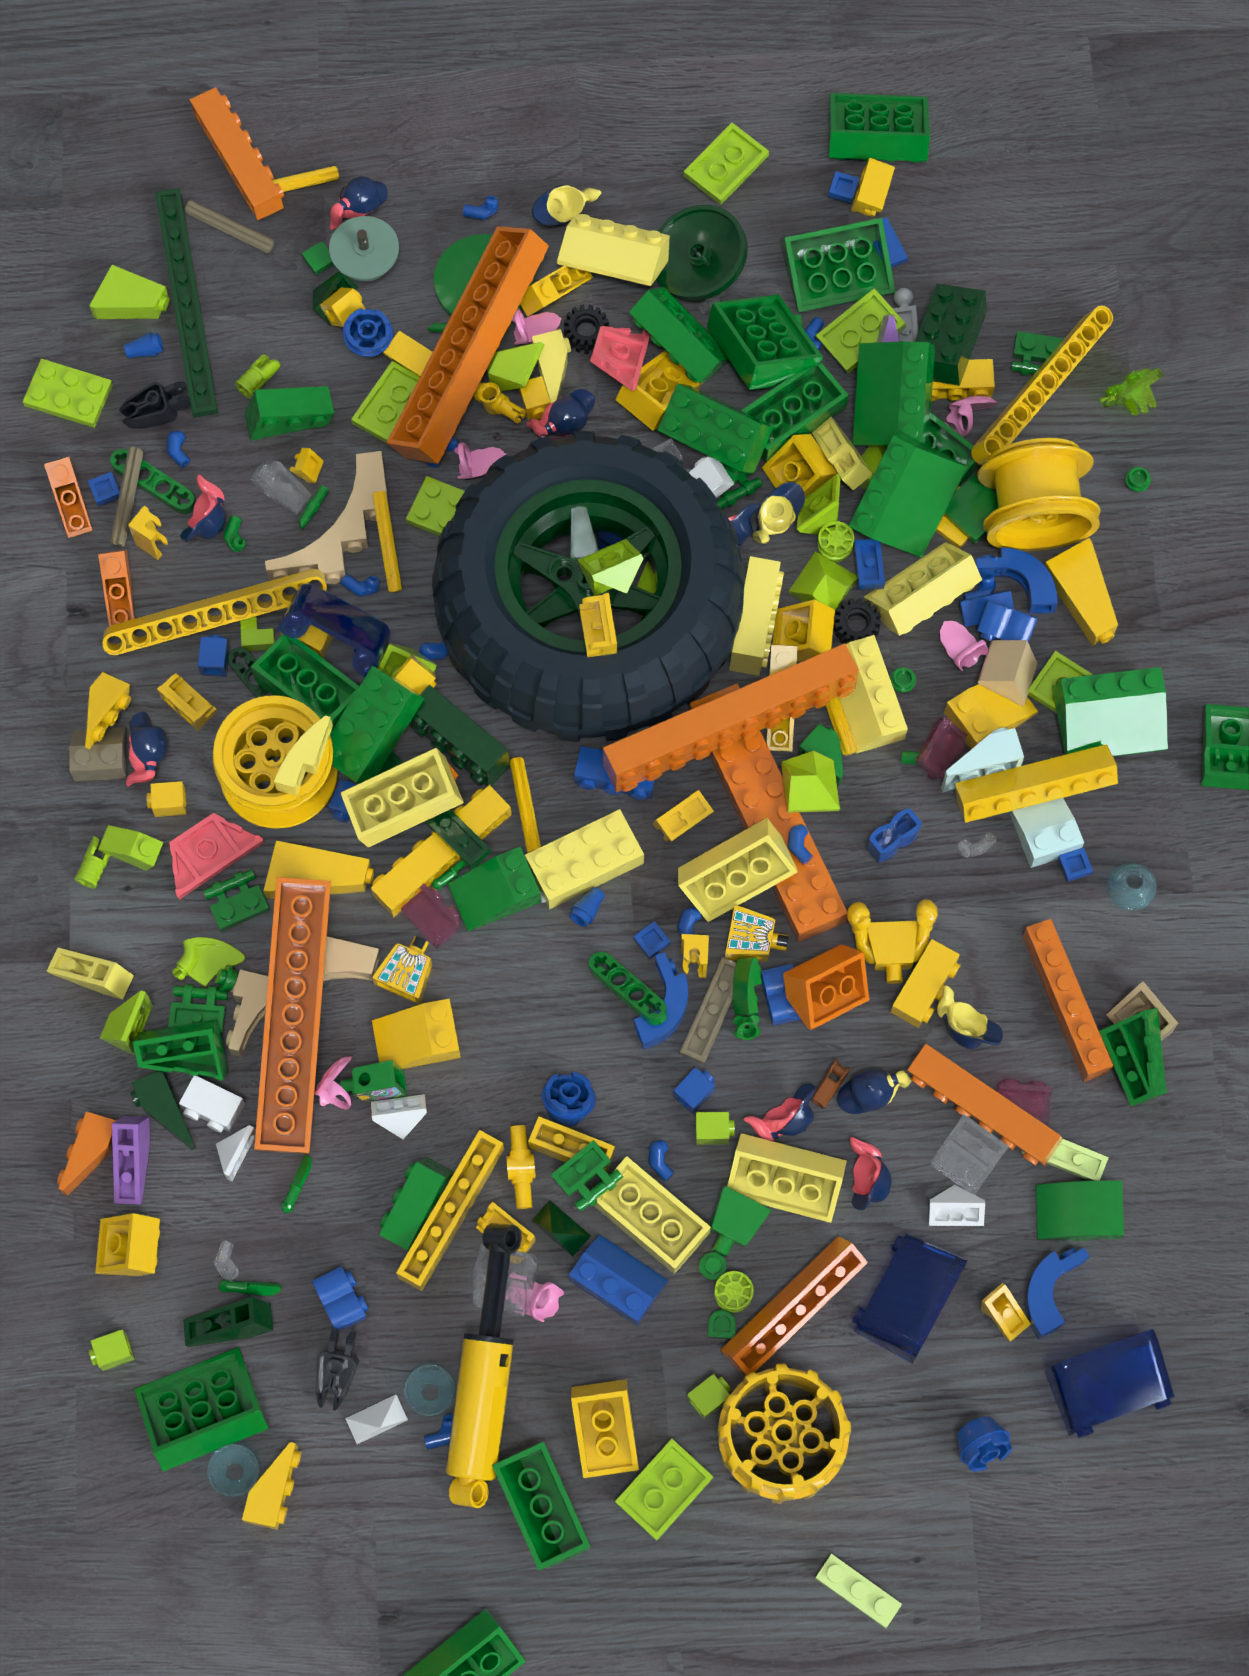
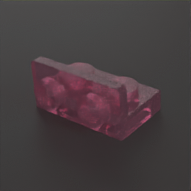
(941, 748)
(432, 916)
(1031, 1098)

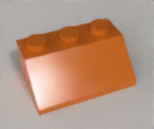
(827, 985)

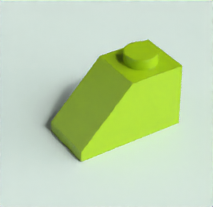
(130, 847)

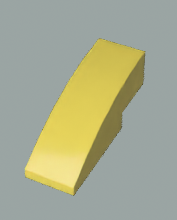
(842, 453)
(303, 757)

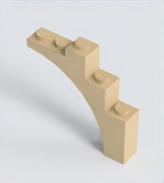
(347, 532)
(342, 961)

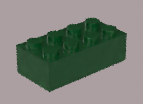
(953, 327)
(460, 738)

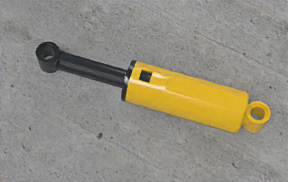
(483, 1381)

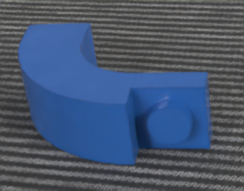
(1027, 572)
(675, 1000)
(1039, 1292)

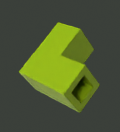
(254, 638)

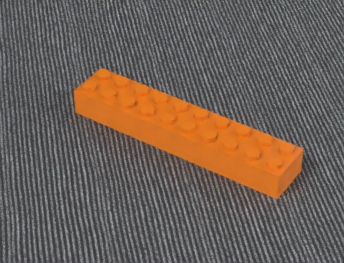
(467, 344)
(730, 718)
(758, 793)
(292, 1015)

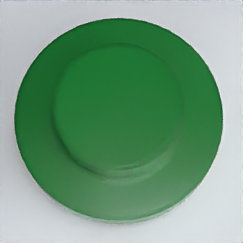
(1138, 479)
(903, 680)
(226, 978)
(712, 1266)

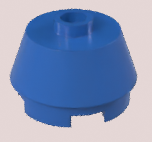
(367, 332)
(568, 1098)
(982, 1442)

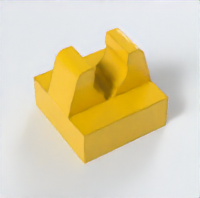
(307, 465)

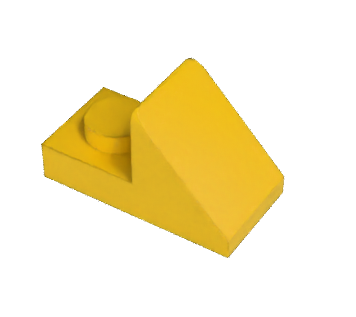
(1005, 1312)

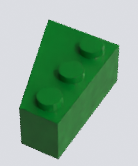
(287, 411)
(183, 1048)
(1137, 1055)
(414, 1202)

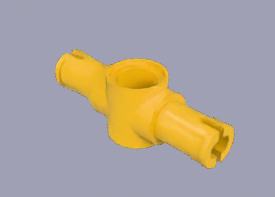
(500, 404)
(521, 1167)

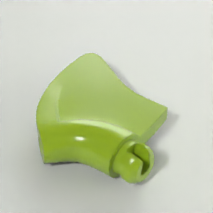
(204, 959)

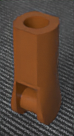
(828, 1087)

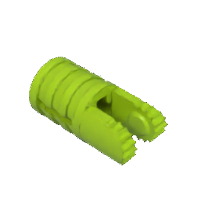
(257, 375)
(92, 866)

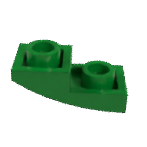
(746, 976)

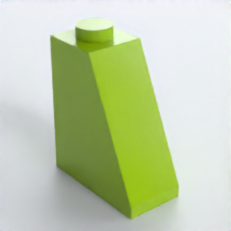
(128, 297)

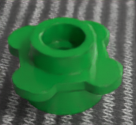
(749, 1032)

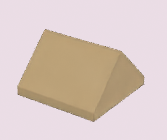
(1009, 669)
(1139, 1000)

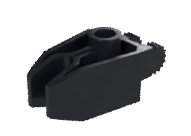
(154, 405)
(336, 1370)

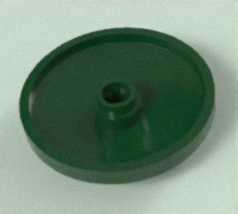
(704, 252)

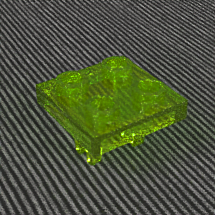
(1134, 391)

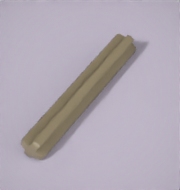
(229, 226)
(126, 496)

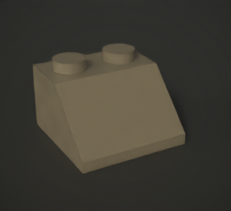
(103, 760)

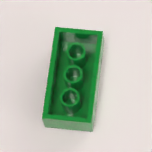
(798, 405)
(715, 428)
(301, 674)
(372, 724)

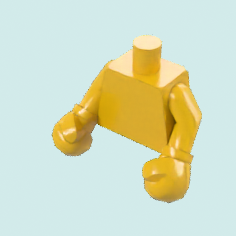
(892, 944)

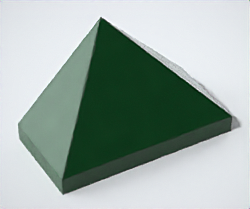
(327, 289)
(561, 1228)

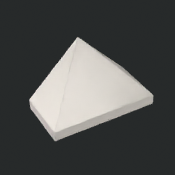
(399, 1114)
(234, 1149)
(956, 1208)
(376, 1419)

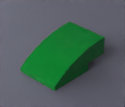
(1225, 747)
(1080, 1210)

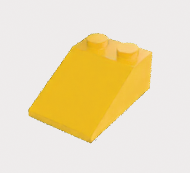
(654, 389)
(982, 711)
(417, 1035)
(604, 1428)

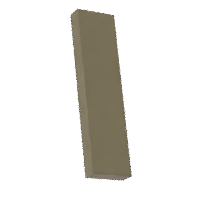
(710, 1014)

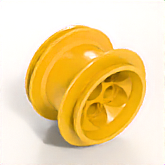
(1039, 495)
(237, 742)

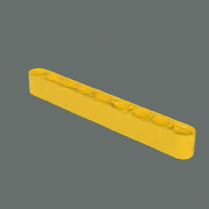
(1043, 383)
(200, 610)

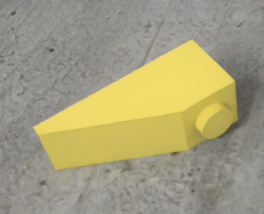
(553, 361)
(91, 972)

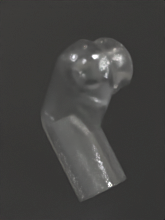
(705, 307)
(978, 848)
(224, 1264)

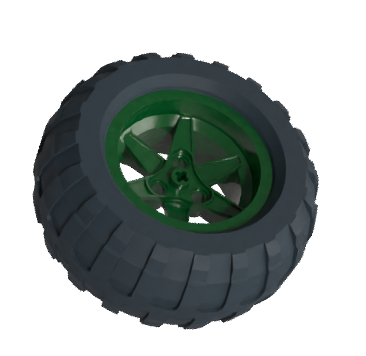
(576, 490)

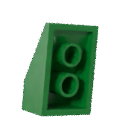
(495, 889)

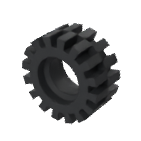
(583, 316)
(856, 608)

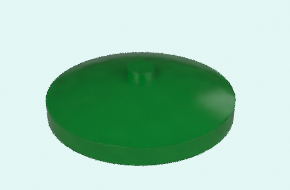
(456, 269)

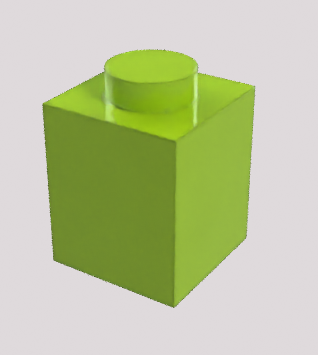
(713, 1128)
(111, 1350)
(709, 1396)

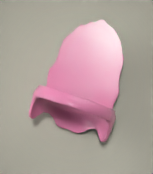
(533, 325)
(965, 408)
(477, 462)
(961, 644)
(328, 1089)
(544, 1301)

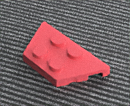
(620, 354)
(208, 851)

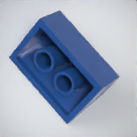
(617, 1280)

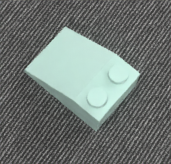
(993, 754)
(1046, 831)

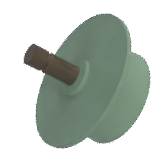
(364, 248)

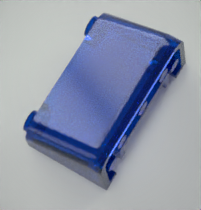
(340, 620)
(909, 1296)
(1110, 1382)

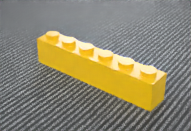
(1036, 783)
(433, 857)
(450, 1211)

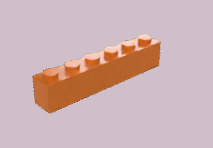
(237, 153)
(1067, 1000)
(985, 1105)
(794, 1306)

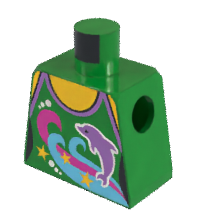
(376, 1082)

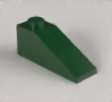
(158, 1102)
(229, 1323)

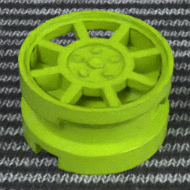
(835, 542)
(733, 1292)

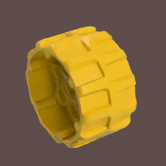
(823, 1396)

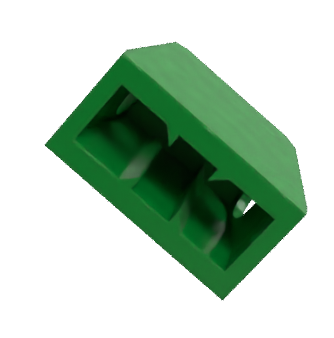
(735, 1220)

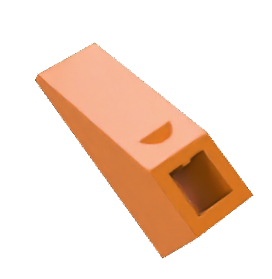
(68, 497)
(117, 586)
(87, 1152)

